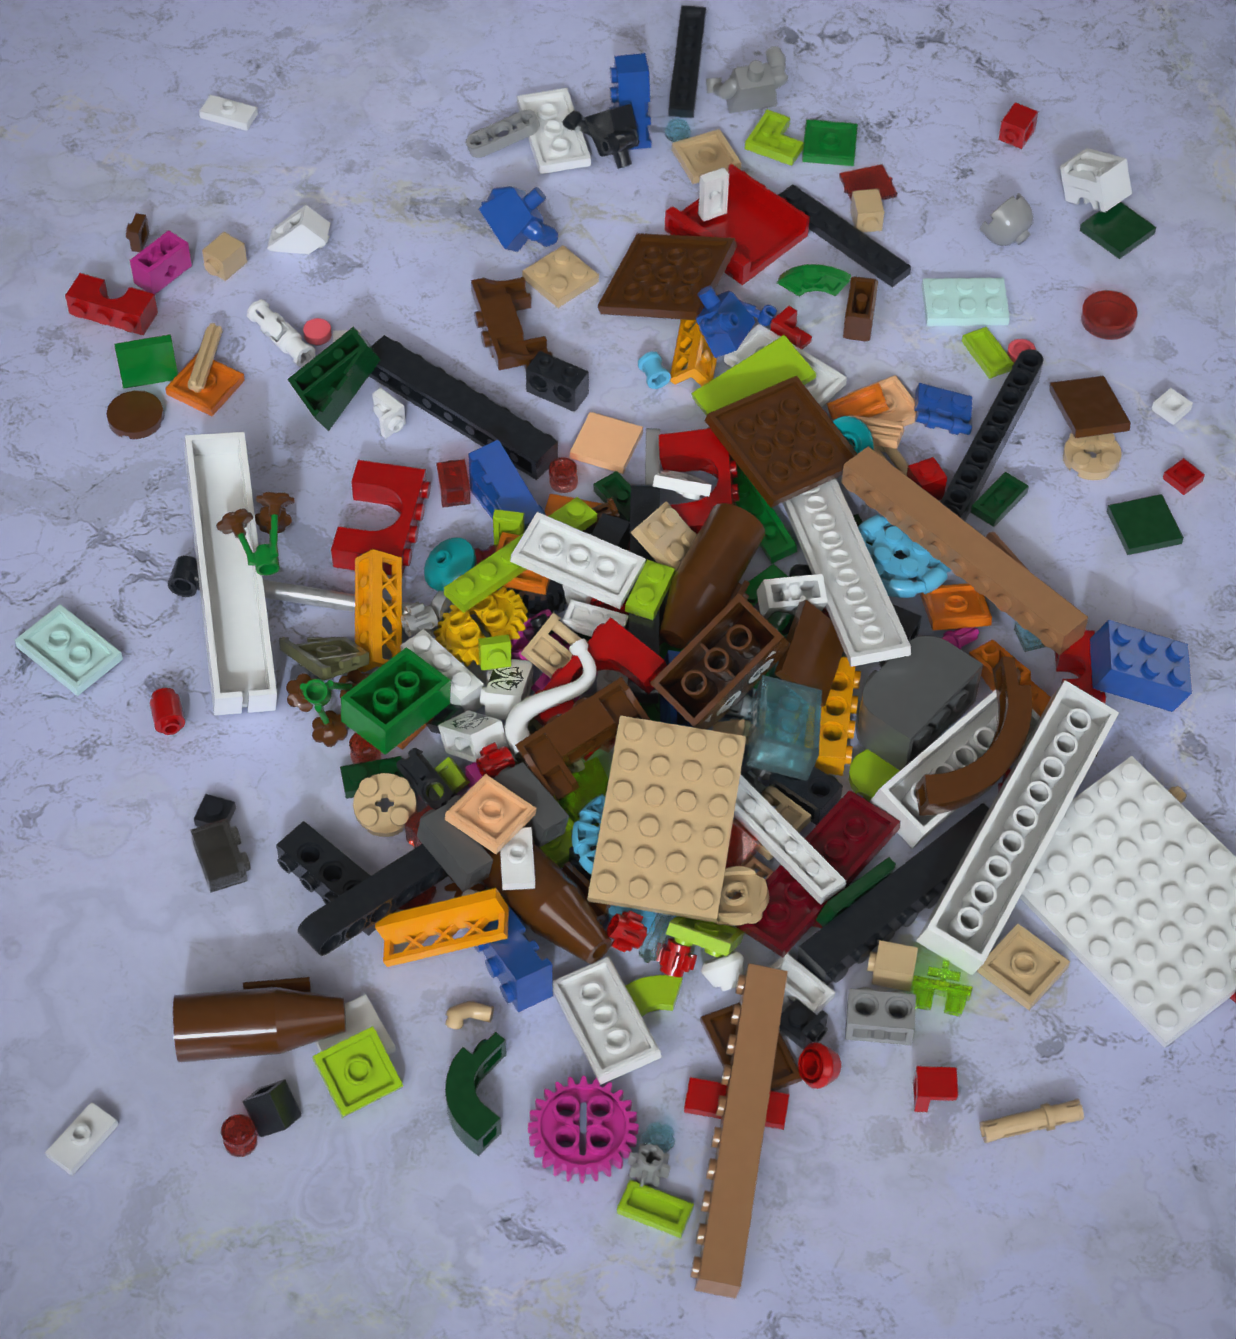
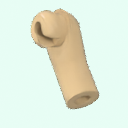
(468, 1010)

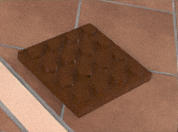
(665, 275)
(782, 440)

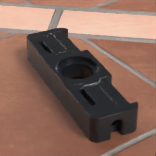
(423, 776)

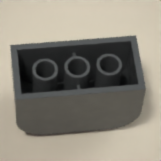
(916, 699)

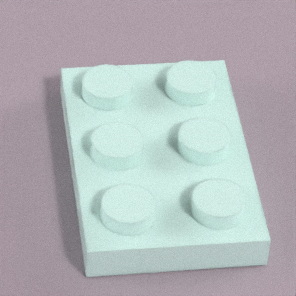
(965, 301)
(68, 649)

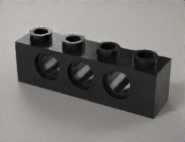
(307, 844)

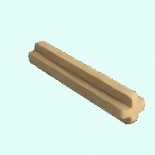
(205, 357)

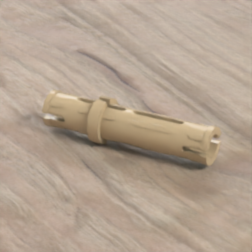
(1042, 1118)

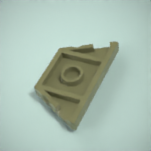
(326, 656)

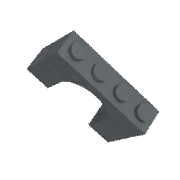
(462, 855)

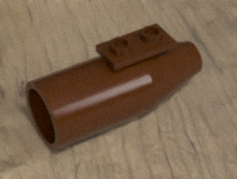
(710, 573)
(557, 906)
(254, 1021)

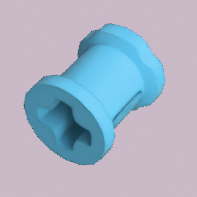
(652, 366)

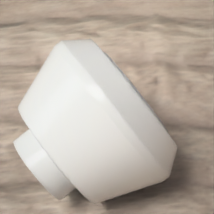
(724, 970)

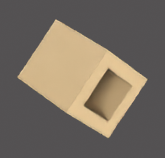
(867, 210)
(224, 256)
(893, 965)

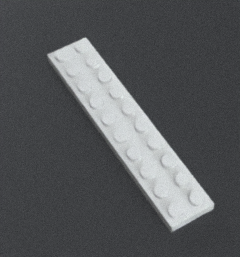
(853, 587)

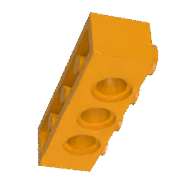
(838, 726)

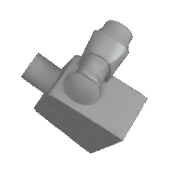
(752, 85)

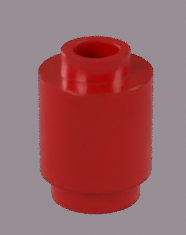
(167, 711)

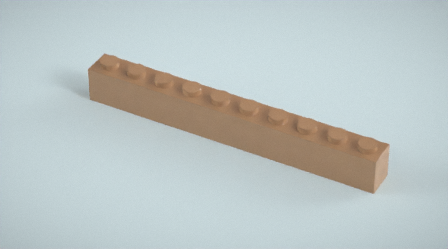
(964, 550)
(740, 1132)

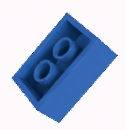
(1140, 666)

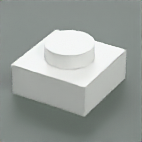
(1172, 406)

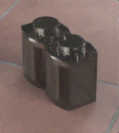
(219, 854)

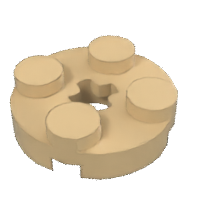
(1090, 468)
(373, 791)
(753, 900)

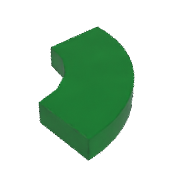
(814, 278)

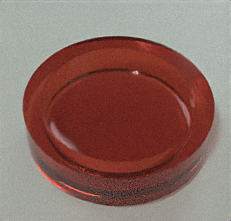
(1109, 314)

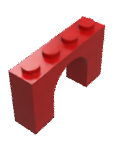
(700, 452)
(391, 486)
(614, 650)

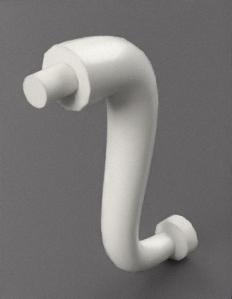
(517, 720)

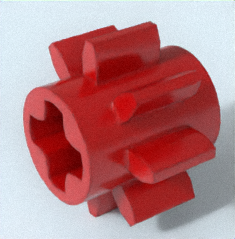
(494, 760)
(627, 931)
(676, 959)

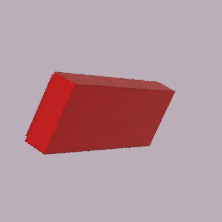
(704, 1095)

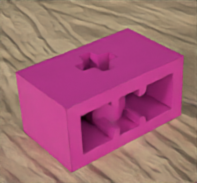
(160, 262)

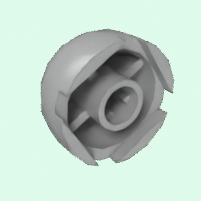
(1009, 222)

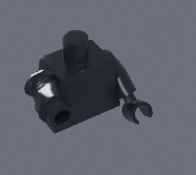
(611, 131)

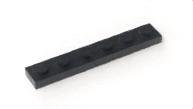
(687, 62)
(848, 238)

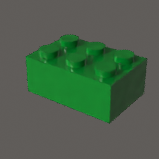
(395, 700)

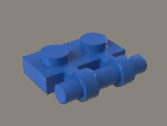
(943, 409)

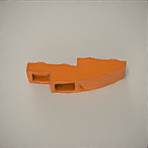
(989, 656)

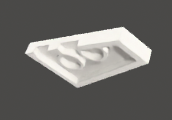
(682, 483)

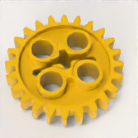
(499, 614)

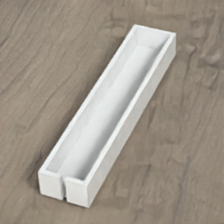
(229, 588)

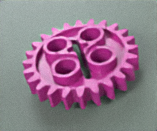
(551, 1128)

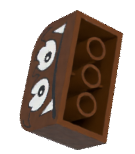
(721, 664)

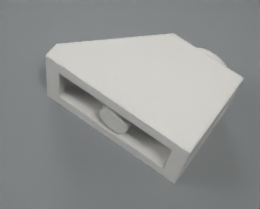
(300, 233)

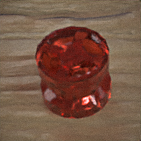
(568, 470)
(358, 746)
(237, 1127)

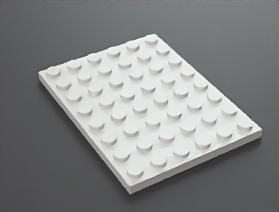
(1142, 900)

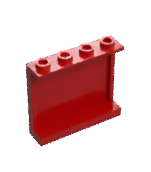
(757, 219)

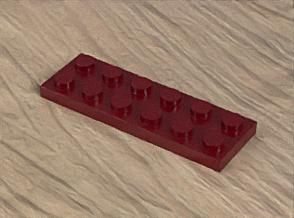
(848, 841)

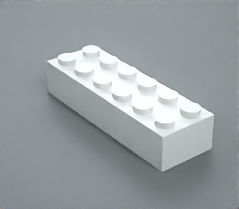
(953, 750)

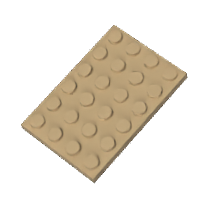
(667, 819)

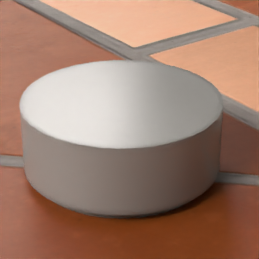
(440, 605)

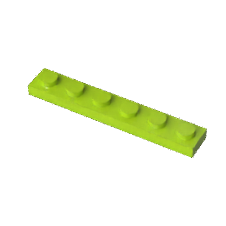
(497, 568)

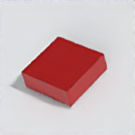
(1183, 476)

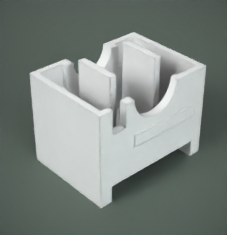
(1096, 179)

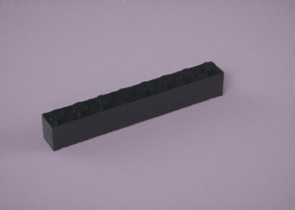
(462, 407)
(889, 904)

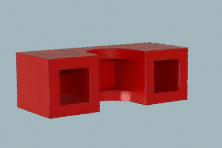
(131, 312)
(1078, 662)

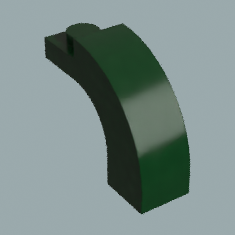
(468, 1116)

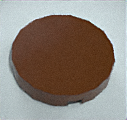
(135, 414)

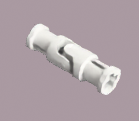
(281, 333)

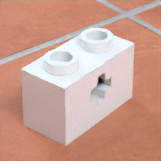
(787, 592)

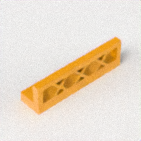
(698, 356)
(371, 606)
(444, 920)

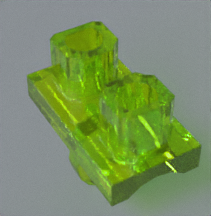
(955, 993)

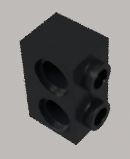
(557, 381)
(805, 792)

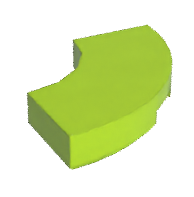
(655, 993)

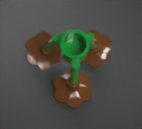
(271, 520)
(314, 692)

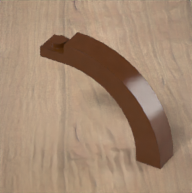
(960, 787)

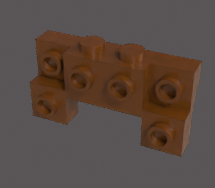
(500, 323)
(576, 734)

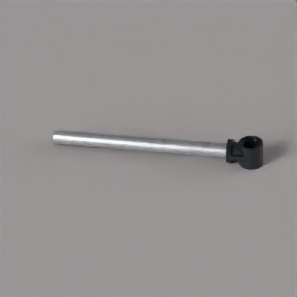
(185, 583)

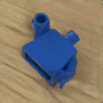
(516, 219)
(728, 320)

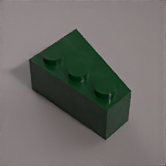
(335, 376)

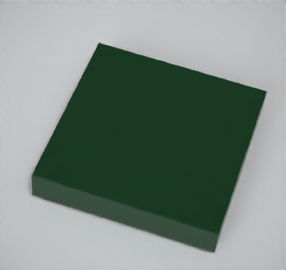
(1118, 229)
(1144, 524)

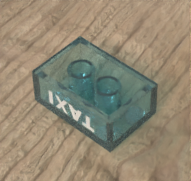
(784, 728)

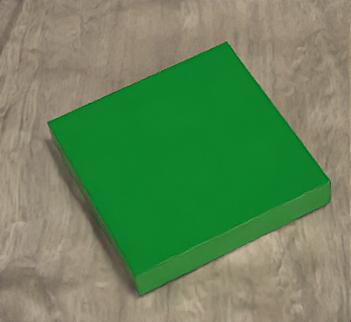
(830, 142)
(146, 361)

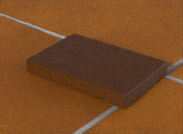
(1089, 407)
(812, 651)
(719, 1026)

